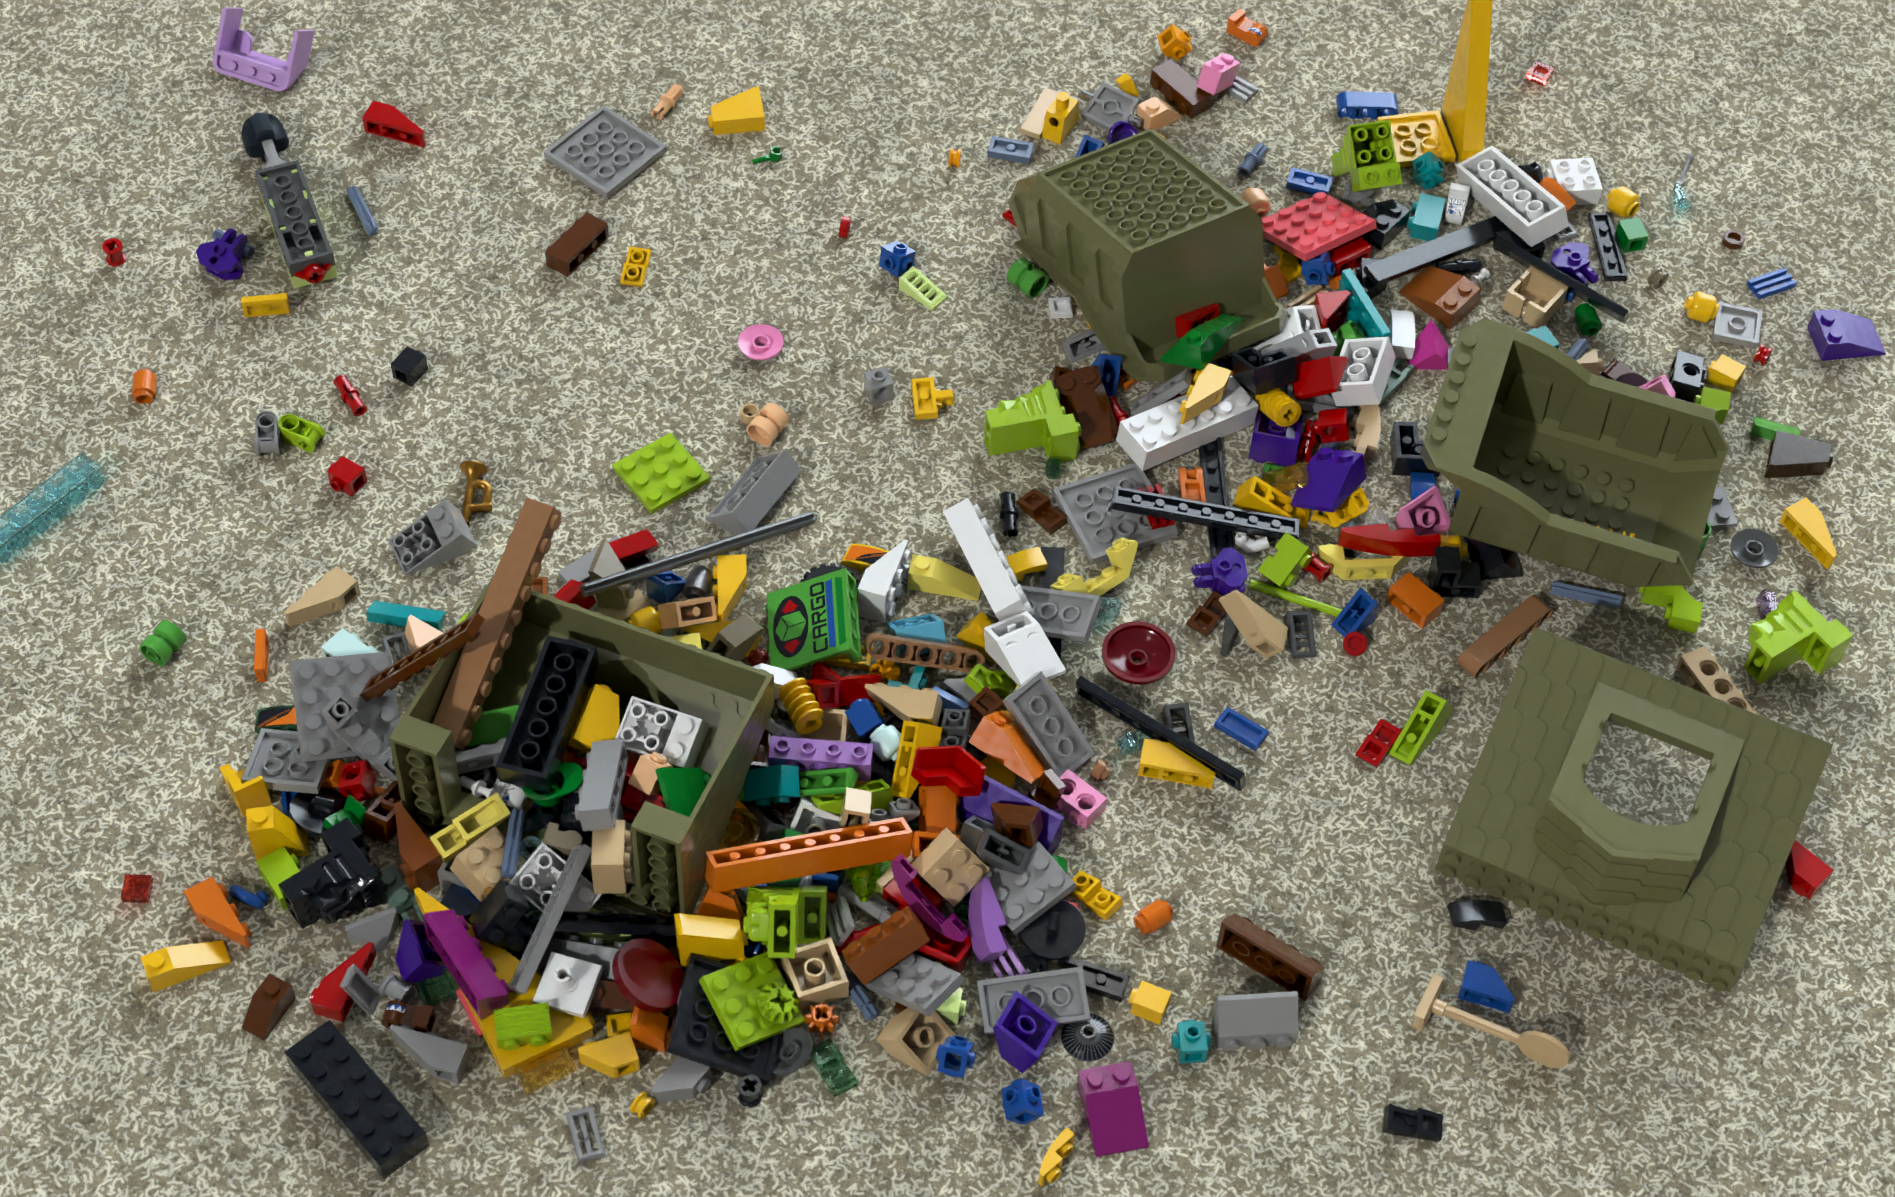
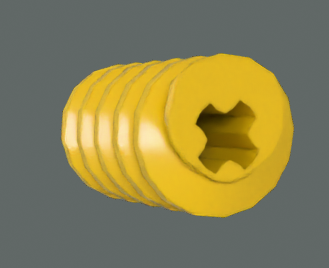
(1279, 407)
(801, 705)

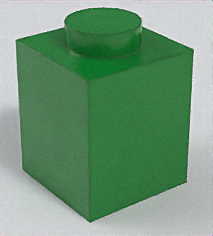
(1631, 235)

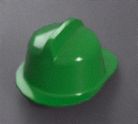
(566, 781)

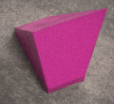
(1430, 349)

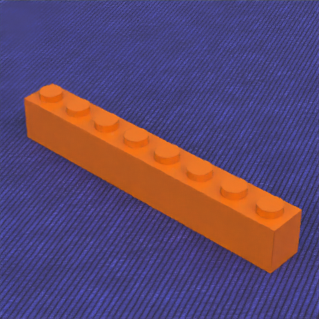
(807, 854)

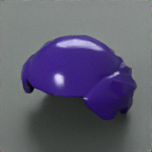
(1120, 130)

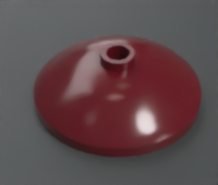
(1138, 642)

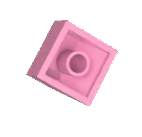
(1424, 514)

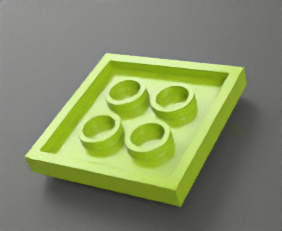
(661, 473)
(734, 999)

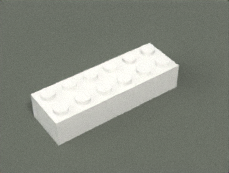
(1512, 196)
(1160, 436)
(985, 560)

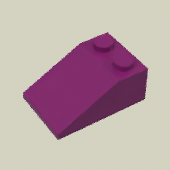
(1113, 1108)

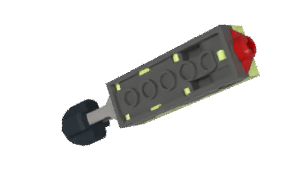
(288, 203)

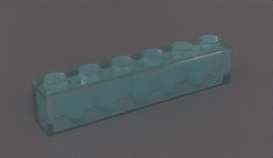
(48, 503)

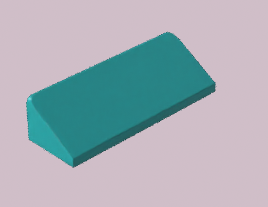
(398, 614)

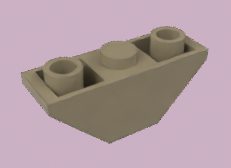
(736, 638)

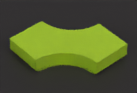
(997, 681)

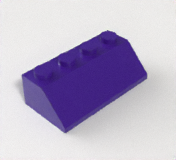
(998, 793)

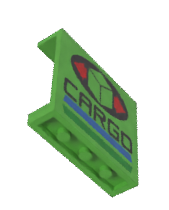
(814, 621)

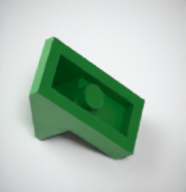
(353, 810)

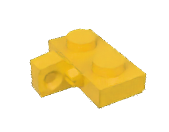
(928, 398)

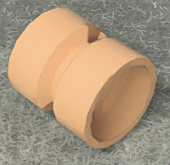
(767, 424)

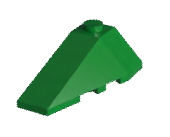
(1202, 342)

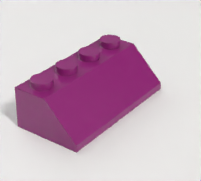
(465, 962)

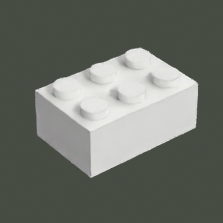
(1366, 371)

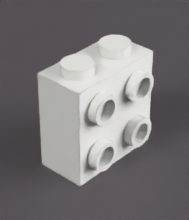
(1577, 178)

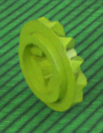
(773, 1011)

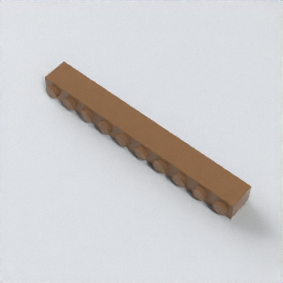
(501, 611)

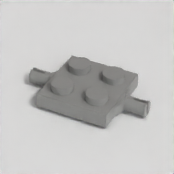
(1109, 106)

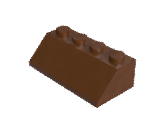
(1269, 956)

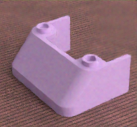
(236, 59)

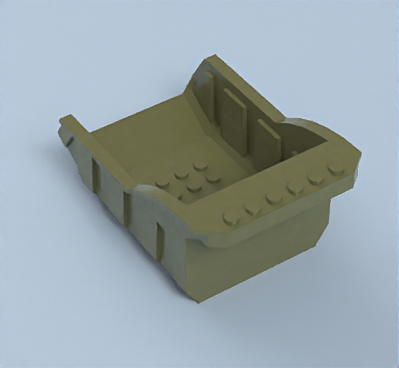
(1143, 240)
(1552, 443)

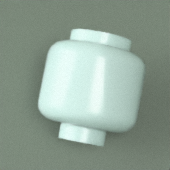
(885, 742)

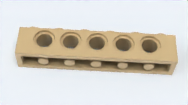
(1705, 675)

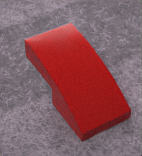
(1378, 743)

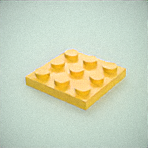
(1418, 134)

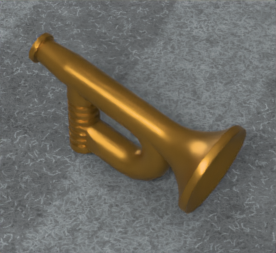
(473, 471)

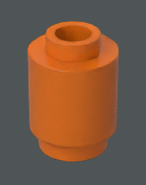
(144, 386)
(1153, 916)

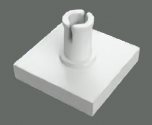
(568, 984)

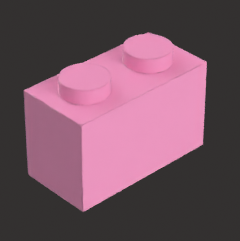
(1218, 74)

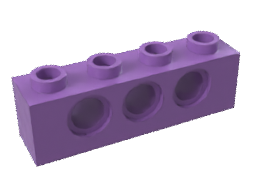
(821, 755)

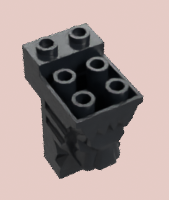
(337, 881)

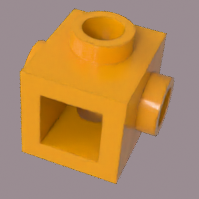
(1174, 42)

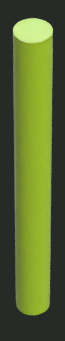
(1294, 598)

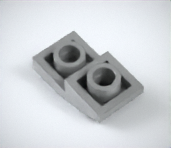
(901, 808)

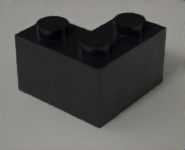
(1264, 371)
(1406, 450)
(1451, 576)
(501, 918)

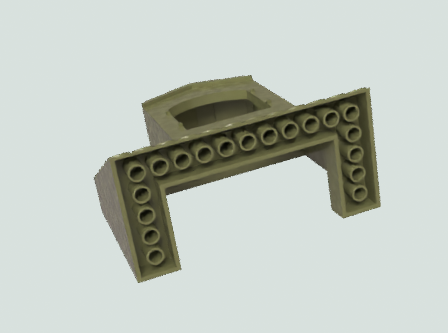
(632, 662)
(1664, 892)

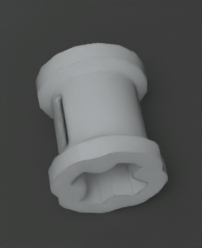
(396, 990)

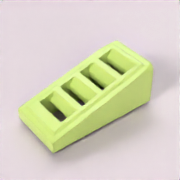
(913, 278)

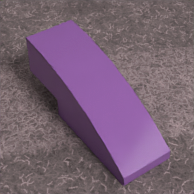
(985, 922)

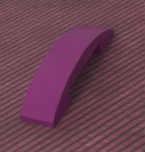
(920, 904)

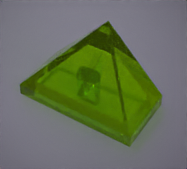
(864, 879)

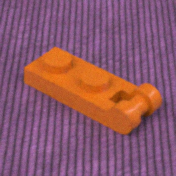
(1191, 484)

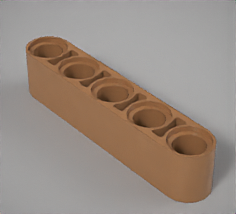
(1503, 635)
(913, 648)

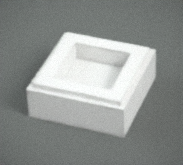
(1060, 307)

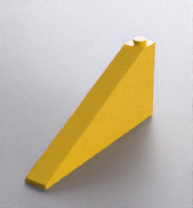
(1468, 81)
(566, 1028)

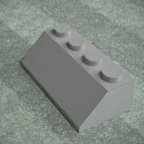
(755, 492)

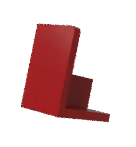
(850, 687)
(949, 767)

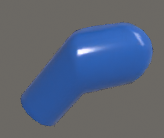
(244, 896)

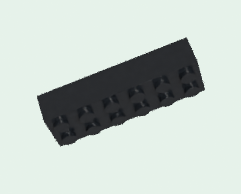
(547, 714)
(357, 1099)

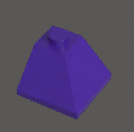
(416, 954)
(1022, 1032)

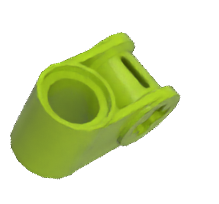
(300, 432)

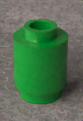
(1587, 319)

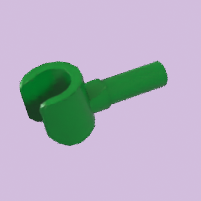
(774, 156)

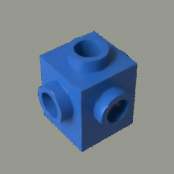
(896, 258)
(1318, 269)
(952, 1064)
(1022, 1102)

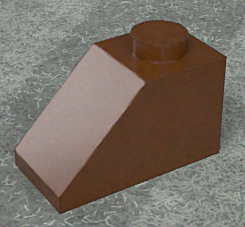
(268, 1006)

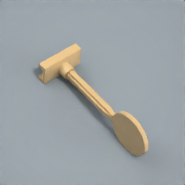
(1533, 1044)

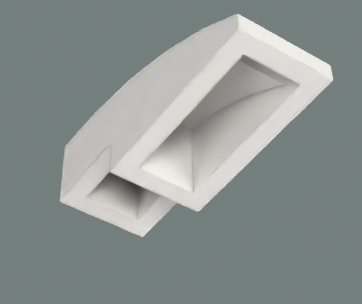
(1402, 333)

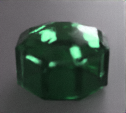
(1052, 467)

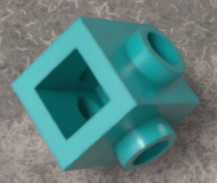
(1428, 170)
(1191, 1041)

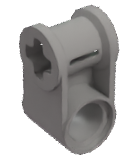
(267, 434)

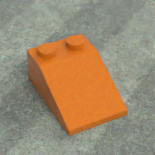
(1006, 743)

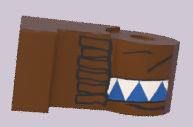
(417, 1017)

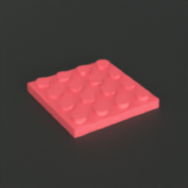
(1315, 226)

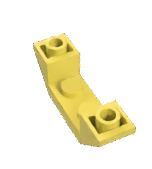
(1121, 558)
(1359, 568)

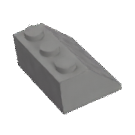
(1256, 1020)

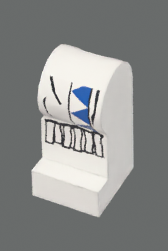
(1456, 203)
(510, 794)

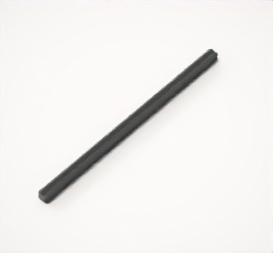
(696, 554)

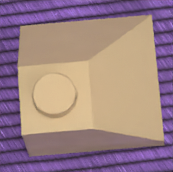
(915, 1038)

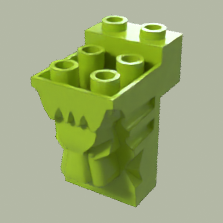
(1368, 157)
(1032, 422)
(1791, 634)
(786, 917)

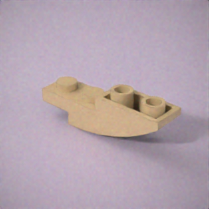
(1367, 430)

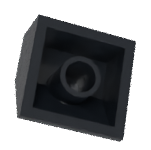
(1390, 221)

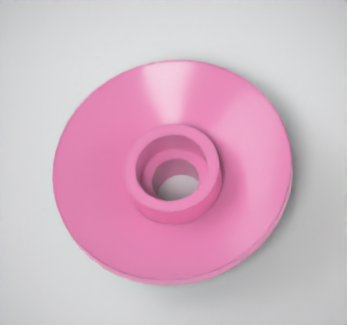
(757, 335)

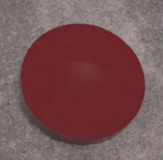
(647, 975)

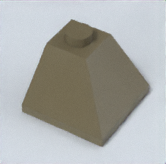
(606, 564)

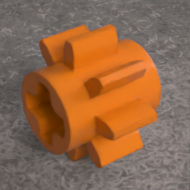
(821, 1025)

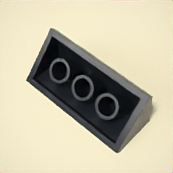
(1493, 560)

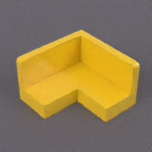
(246, 795)

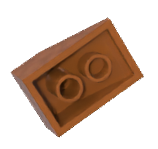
(1442, 295)
(417, 853)

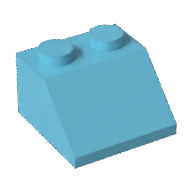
(921, 627)

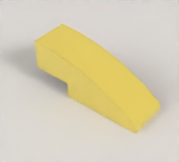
(469, 827)

